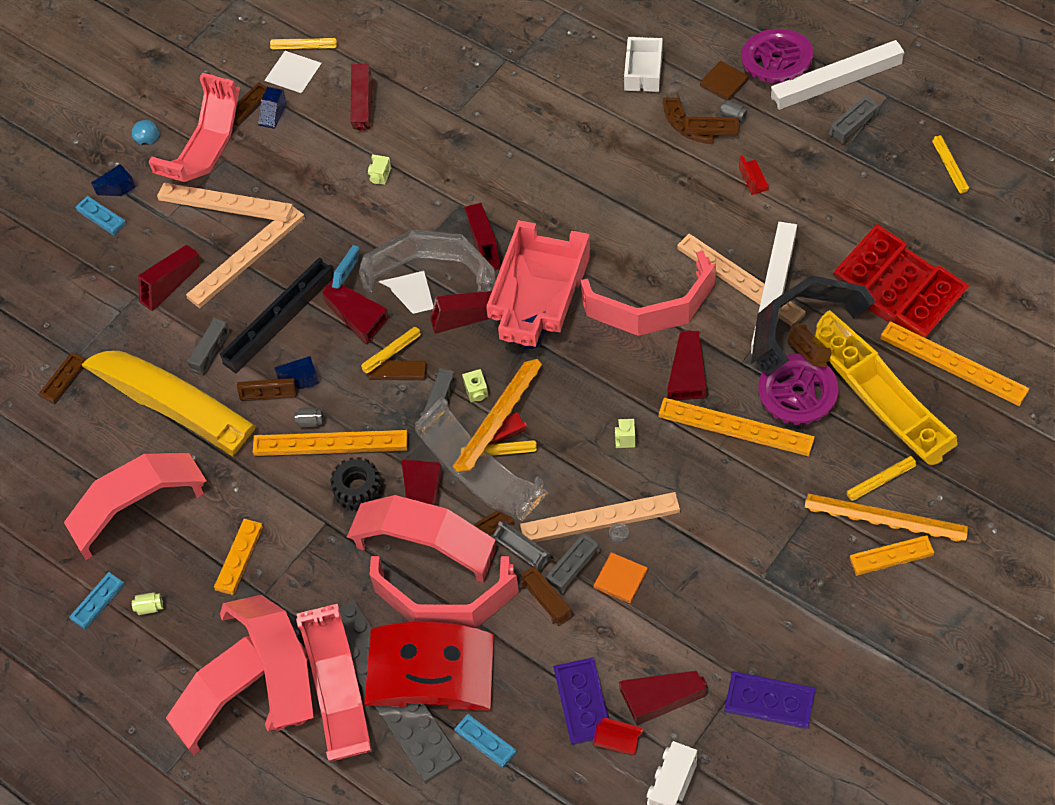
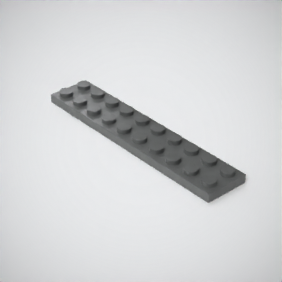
(410, 725)

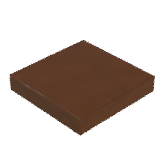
(724, 81)

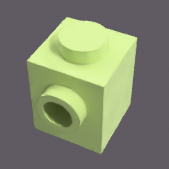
(475, 385)

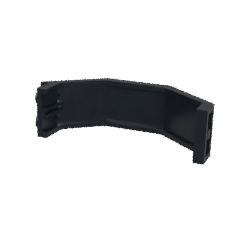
(766, 349)

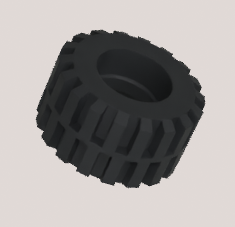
(355, 470)

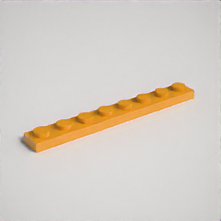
(955, 363)
(494, 419)
(736, 427)
(330, 442)
(892, 518)

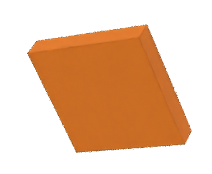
(620, 578)

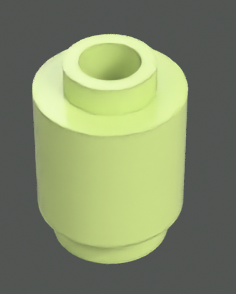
(147, 603)

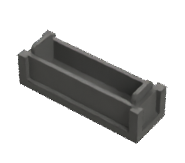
(853, 119)
(208, 347)
(442, 388)
(521, 545)
(572, 562)

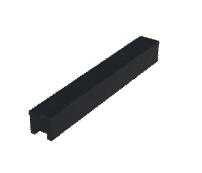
(277, 315)

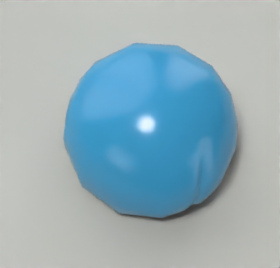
(145, 132)

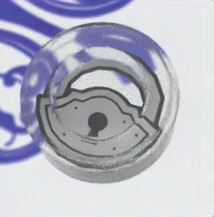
(618, 533)

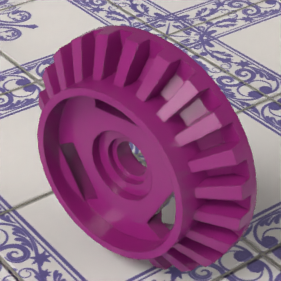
(792, 46)
(804, 375)

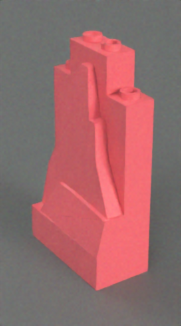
(536, 278)

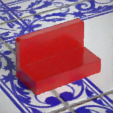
(753, 176)
(511, 426)
(616, 736)

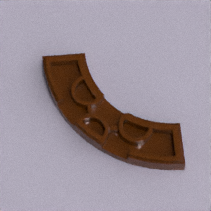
(676, 118)

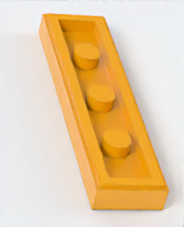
(891, 555)

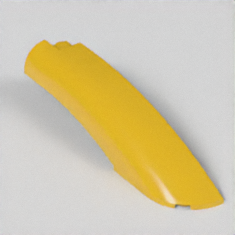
(884, 391)
(172, 398)

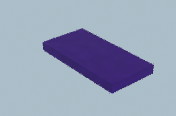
(580, 698)
(769, 700)

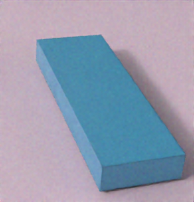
(100, 215)
(345, 266)
(97, 601)
(485, 741)

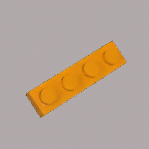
(238, 557)

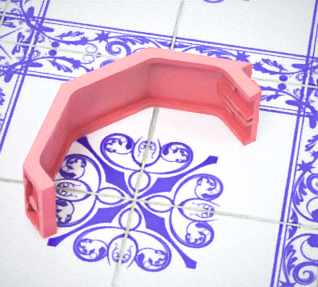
(210, 135)
(656, 316)
(127, 486)
(427, 526)
(467, 615)
(280, 656)
(335, 682)
(213, 688)

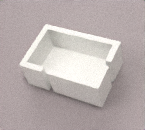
(643, 64)
(673, 776)

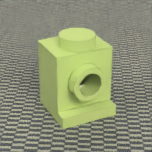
(379, 169)
(625, 433)

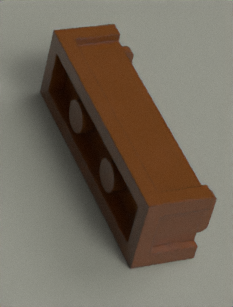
(808, 345)
(546, 596)

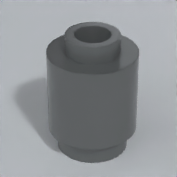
(733, 110)
(309, 417)

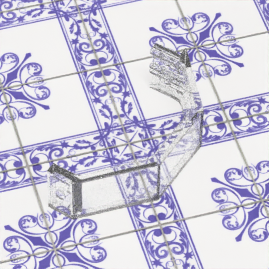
(426, 245)
(488, 477)

